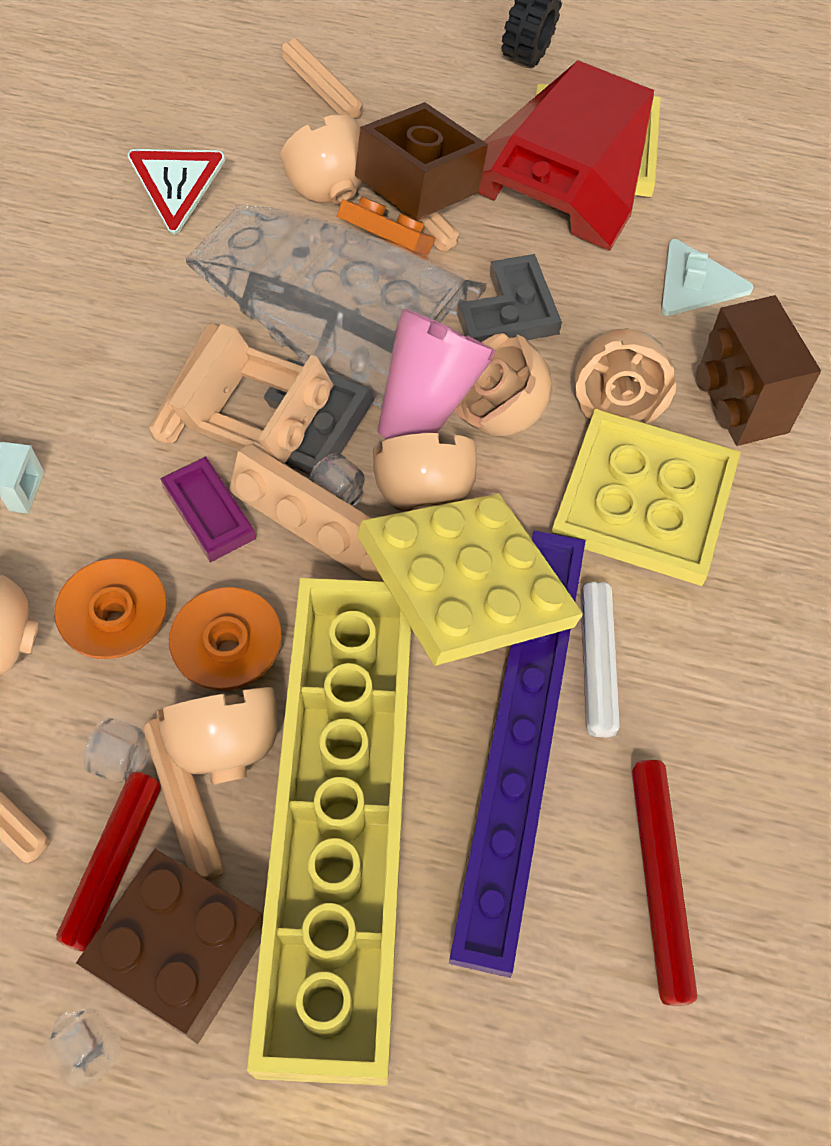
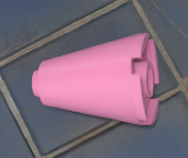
(428, 375)

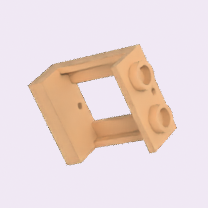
(216, 377)

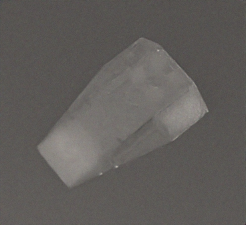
(327, 287)

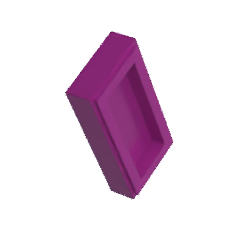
(208, 509)

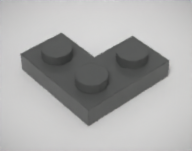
(520, 307)
(331, 424)

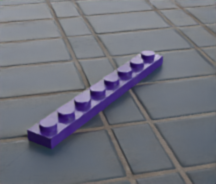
(514, 786)

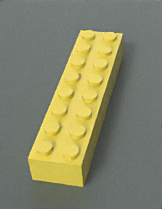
(335, 842)

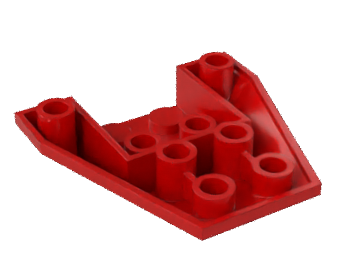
(575, 150)

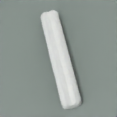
(600, 660)

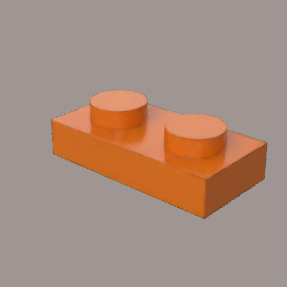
(403, 231)

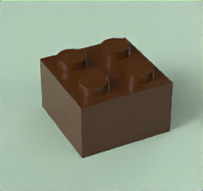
(420, 160)
(756, 370)
(174, 945)

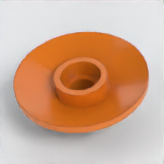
(105, 589)
(222, 617)

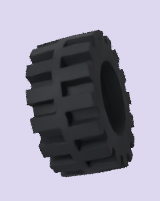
(530, 30)

